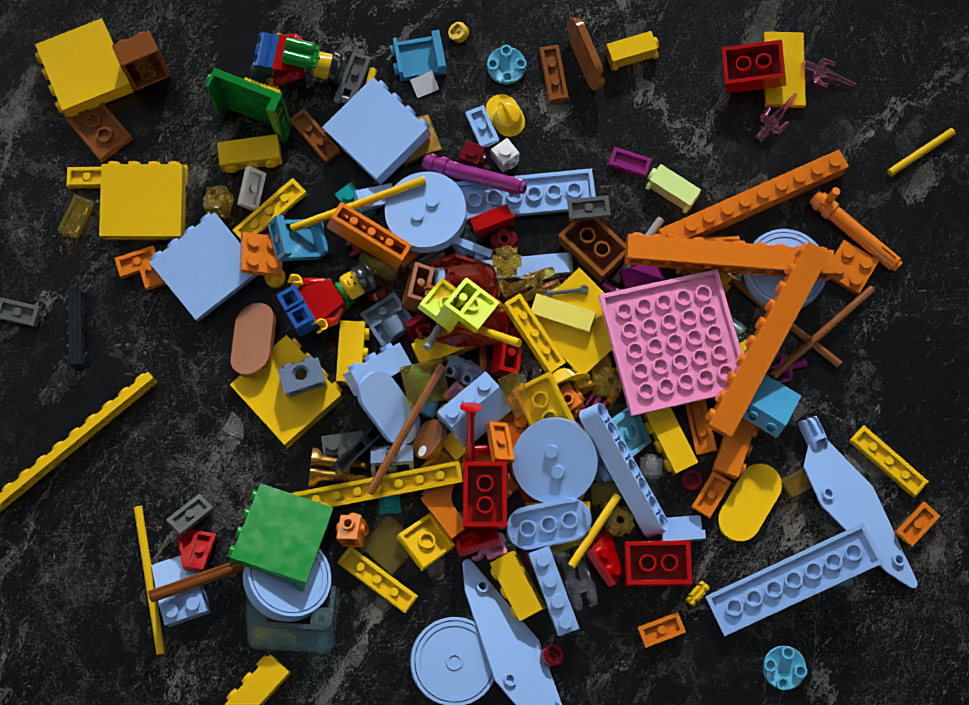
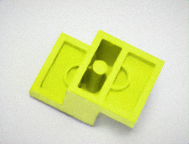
(461, 304)

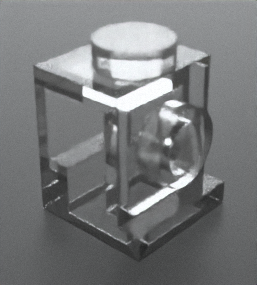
(650, 466)

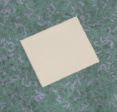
(424, 84)

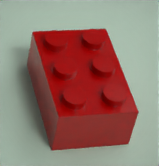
(754, 66)
(485, 495)
(657, 563)

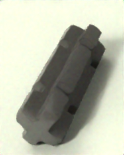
(428, 258)

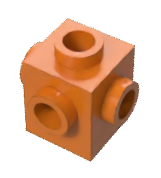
(573, 399)
(352, 530)

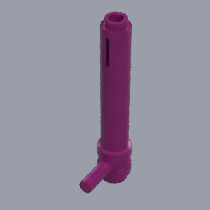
(472, 174)

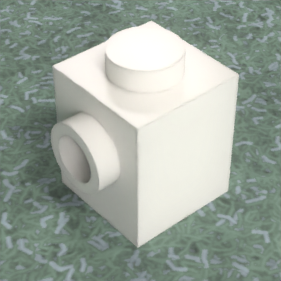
(505, 155)

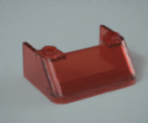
(483, 275)

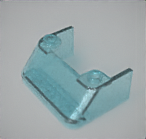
(292, 637)

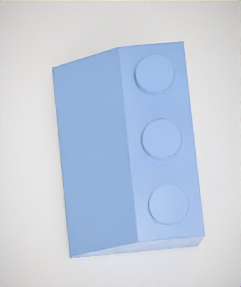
(481, 391)

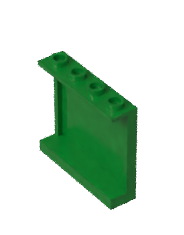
(250, 100)
(281, 534)

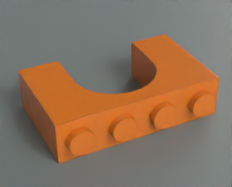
(439, 501)

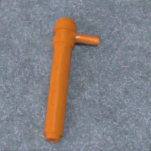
(830, 210)

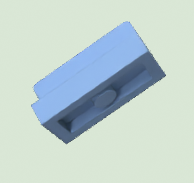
(684, 529)

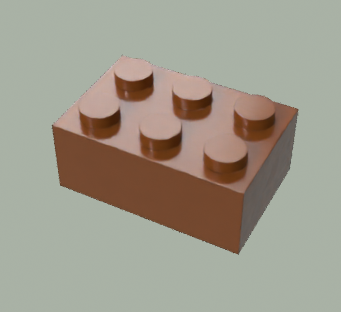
(141, 60)
(593, 247)

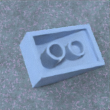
(182, 605)

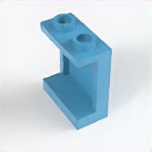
(418, 56)
(298, 245)
(771, 406)

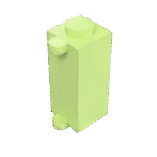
(673, 187)

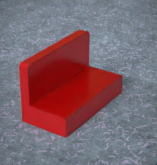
(492, 220)

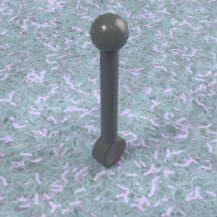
(583, 289)

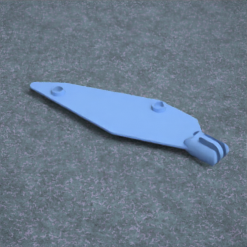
(851, 498)
(508, 644)

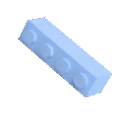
(553, 590)

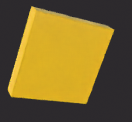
(426, 541)

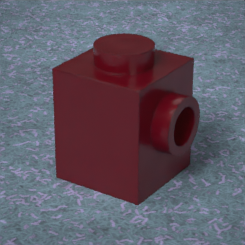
(473, 154)

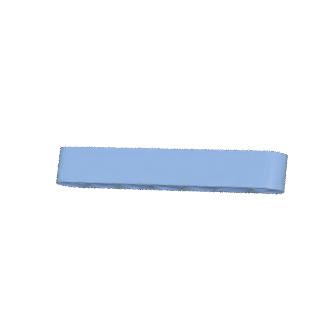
(560, 262)
(624, 470)

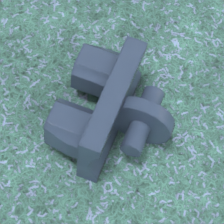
(462, 369)

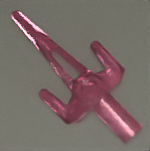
(821, 71)
(771, 122)

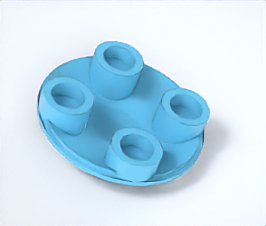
(506, 65)
(784, 667)

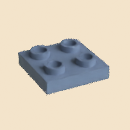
(387, 319)

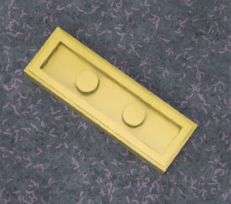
(563, 313)

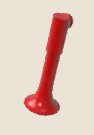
(470, 449)

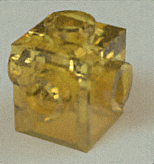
(218, 200)
(504, 267)
(606, 383)
(614, 527)

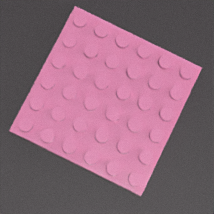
(671, 340)

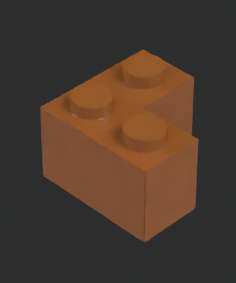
(417, 286)

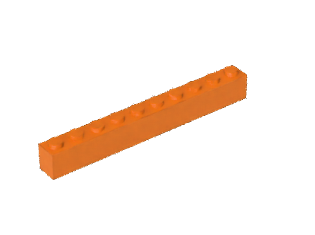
(759, 198)
(716, 254)
(767, 339)

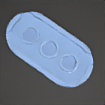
(386, 405)
(549, 523)

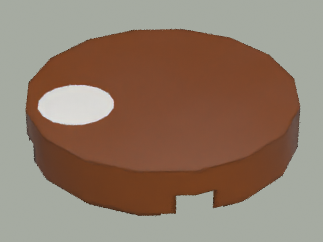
(430, 439)

